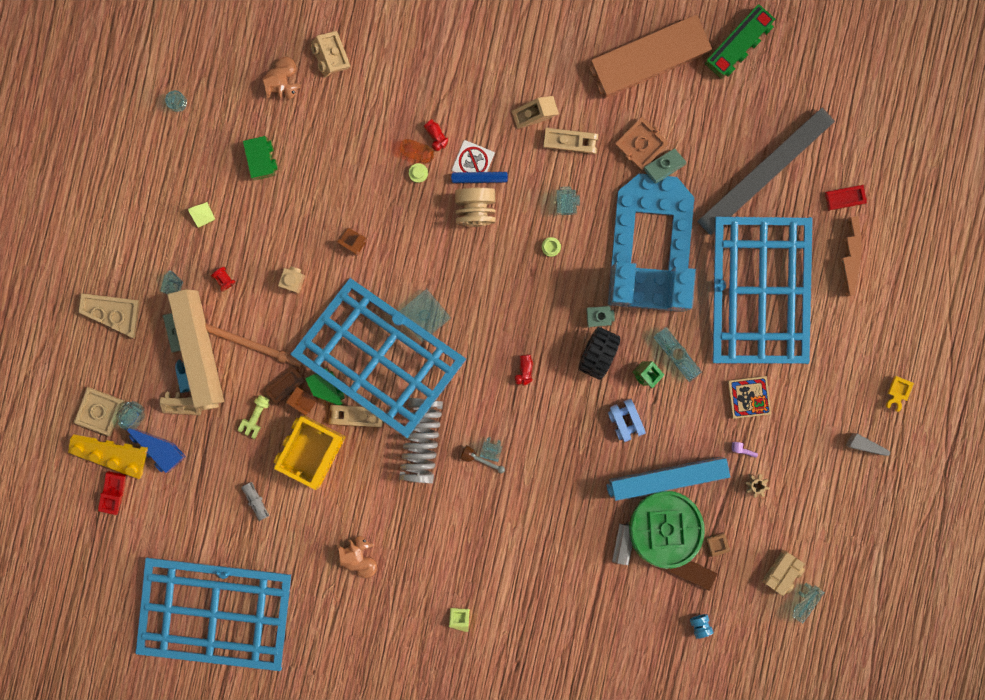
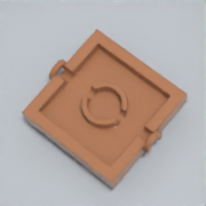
(642, 143)

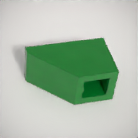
(324, 390)

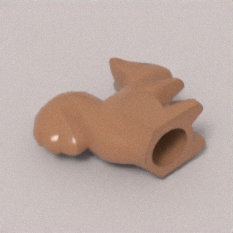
(276, 79)
(353, 559)

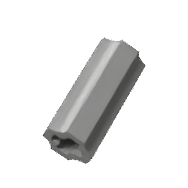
(622, 546)

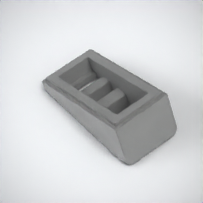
(861, 443)

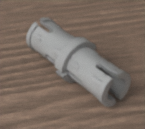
(255, 501)

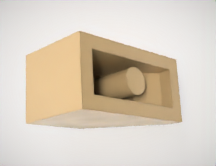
(535, 112)

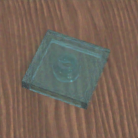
(426, 313)

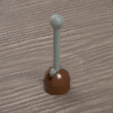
(469, 455)

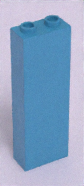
(668, 478)

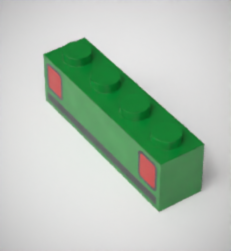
(740, 41)

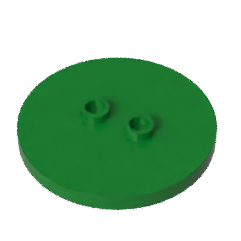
(666, 529)

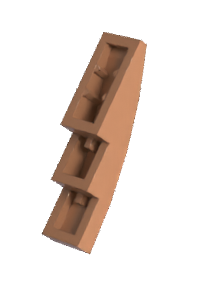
(851, 263)

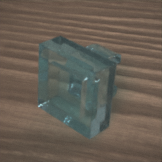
(491, 451)

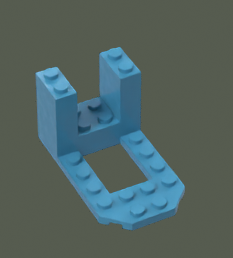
(651, 287)

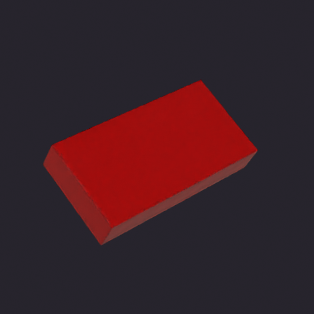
(845, 197)

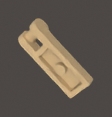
(570, 140)
(354, 416)

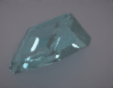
(171, 283)

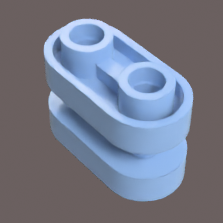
(623, 432)

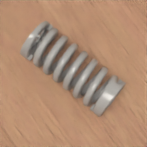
(422, 448)

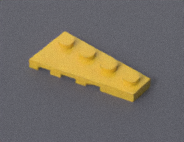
(116, 457)

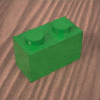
(260, 158)

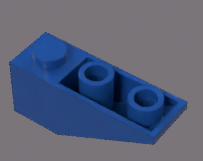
(162, 451)

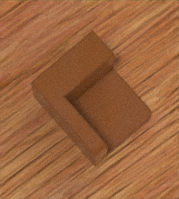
(352, 241)
(302, 401)

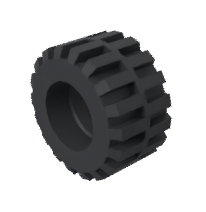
(599, 353)

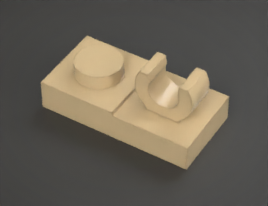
(178, 405)

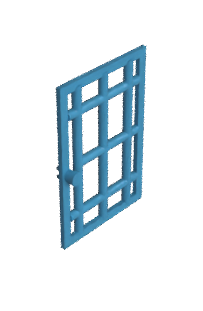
(762, 290)
(378, 357)
(213, 614)

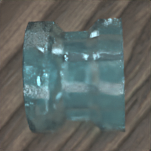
(174, 97)

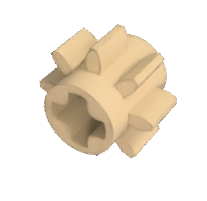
(759, 490)

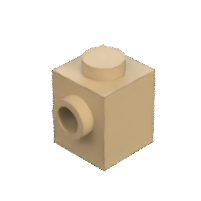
(292, 279)

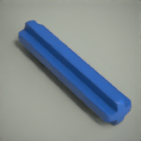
(479, 177)

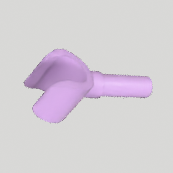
(737, 447)

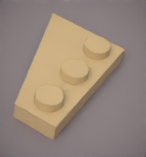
(114, 312)

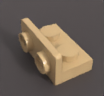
(329, 53)

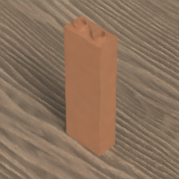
(650, 56)

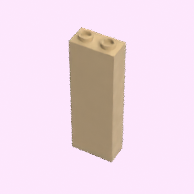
(196, 349)

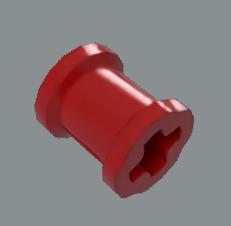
(223, 279)

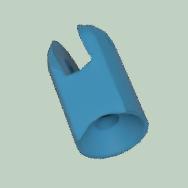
(182, 377)

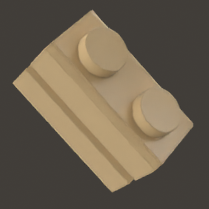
(784, 573)

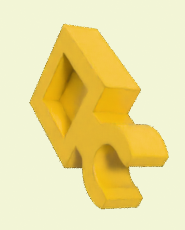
(900, 390)

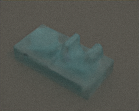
(804, 608)

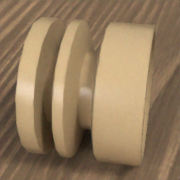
(475, 206)

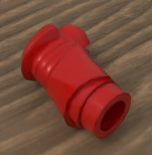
(436, 134)
(526, 367)

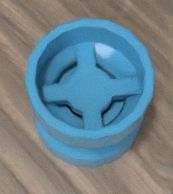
(701, 626)

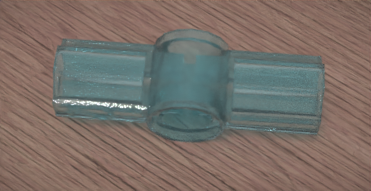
(685, 364)

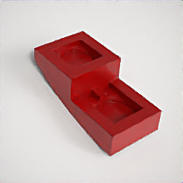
(112, 493)

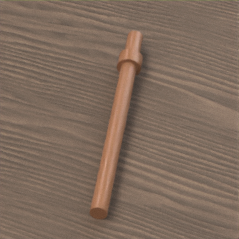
(281, 356)

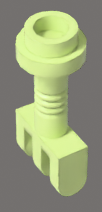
(262, 402)

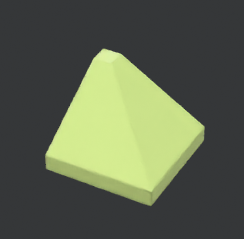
(202, 214)
(459, 619)

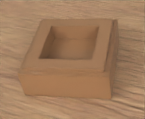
(718, 544)

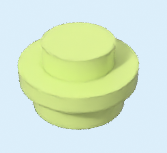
(418, 172)
(551, 246)

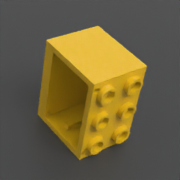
(309, 452)

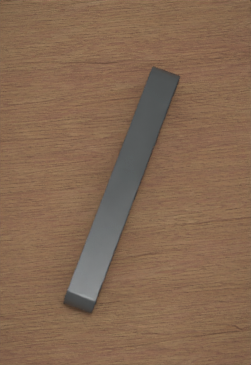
(767, 169)

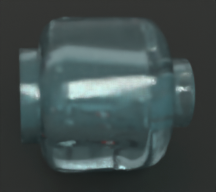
(130, 415)

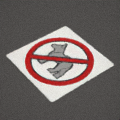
(473, 158)

